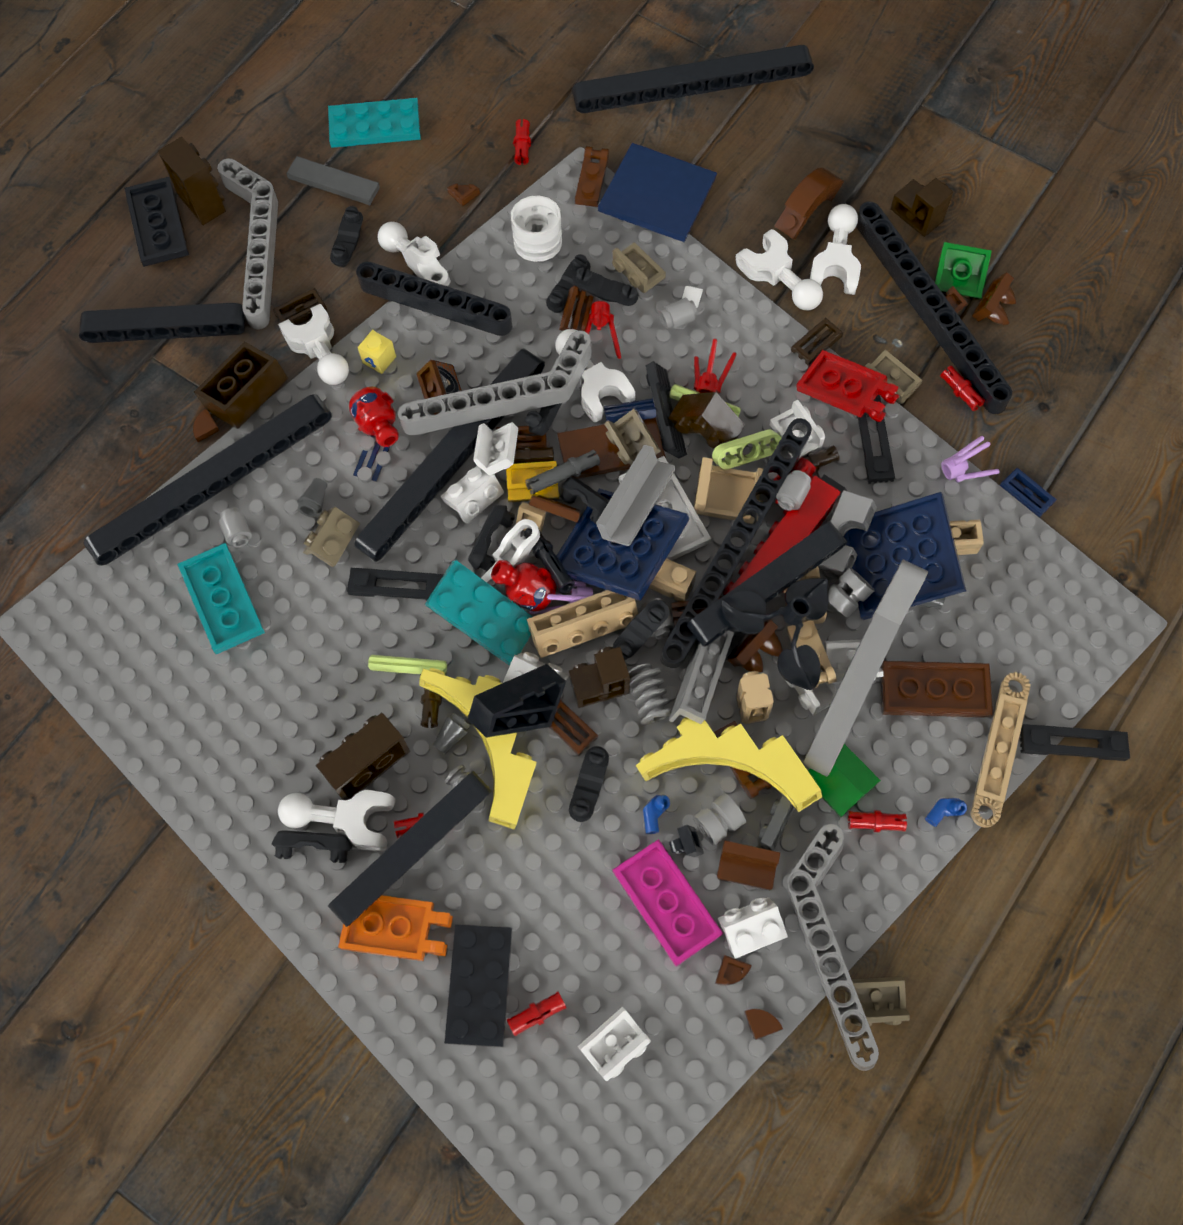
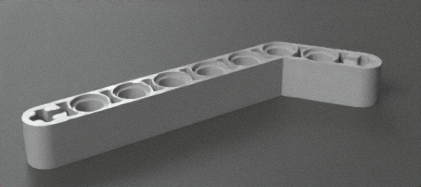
(260, 238)
(496, 394)
(864, 667)
(831, 951)

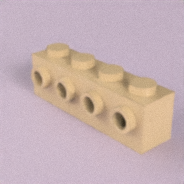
(581, 621)

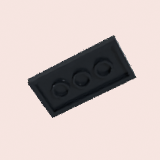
(156, 221)
(478, 986)

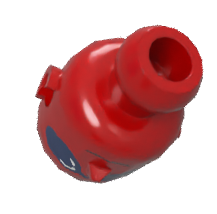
(374, 414)
(525, 584)

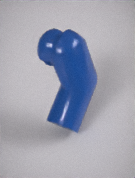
(946, 807)
(653, 811)

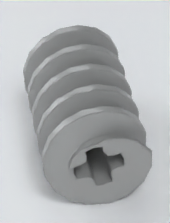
(648, 694)

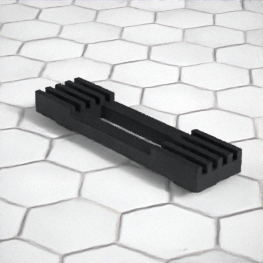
(660, 386)
(877, 467)
(363, 583)
(1112, 746)

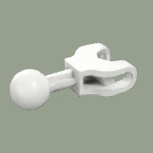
(419, 253)
(838, 258)
(776, 267)
(314, 341)
(598, 382)
(515, 548)
(348, 818)

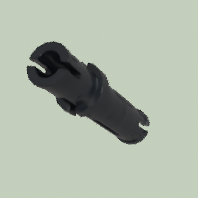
(544, 551)

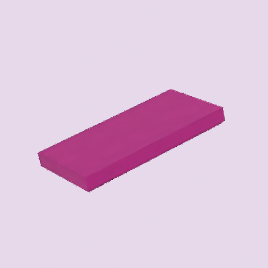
(667, 902)

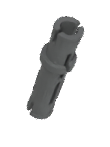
(571, 468)

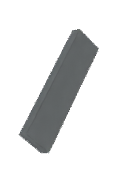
(333, 180)

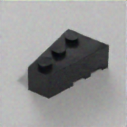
(518, 704)

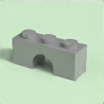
(849, 513)

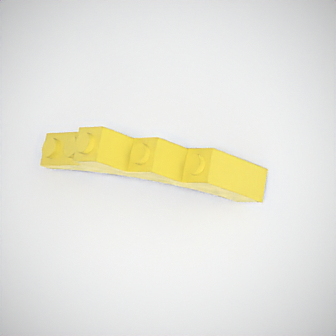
(735, 748)
(509, 771)

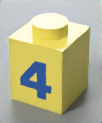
(377, 352)

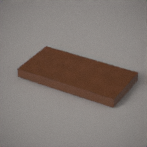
(583, 440)
(936, 689)

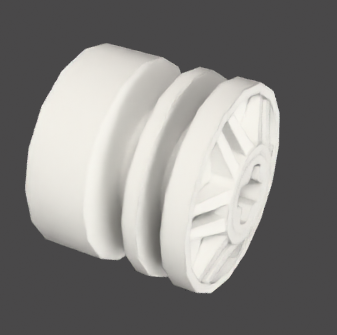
(536, 228)

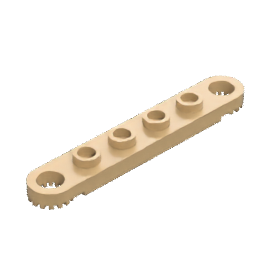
(1000, 750)

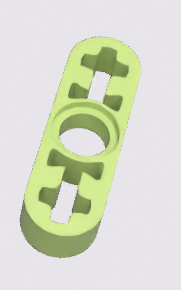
(736, 447)

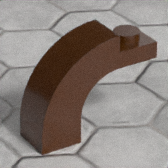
(806, 197)

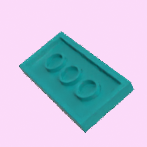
(374, 122)
(220, 598)
(480, 612)

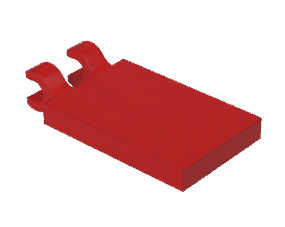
(847, 386)

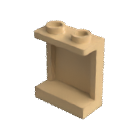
(724, 491)

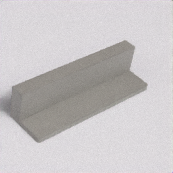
(634, 497)
(701, 679)

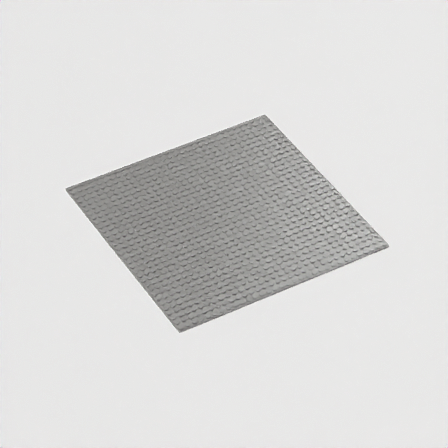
(241, 729)

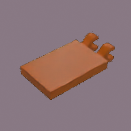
(396, 929)

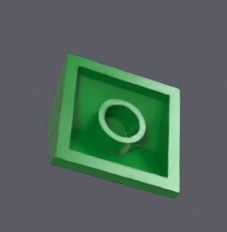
(962, 268)
(846, 782)

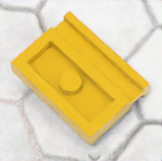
(516, 478)

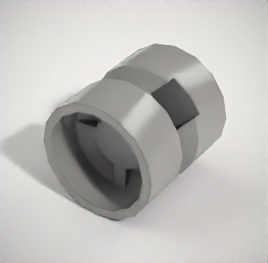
(842, 599)
(722, 817)

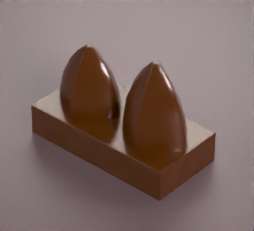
(989, 305)
(747, 653)

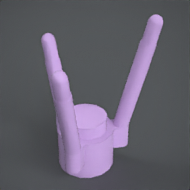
(957, 464)
(575, 595)

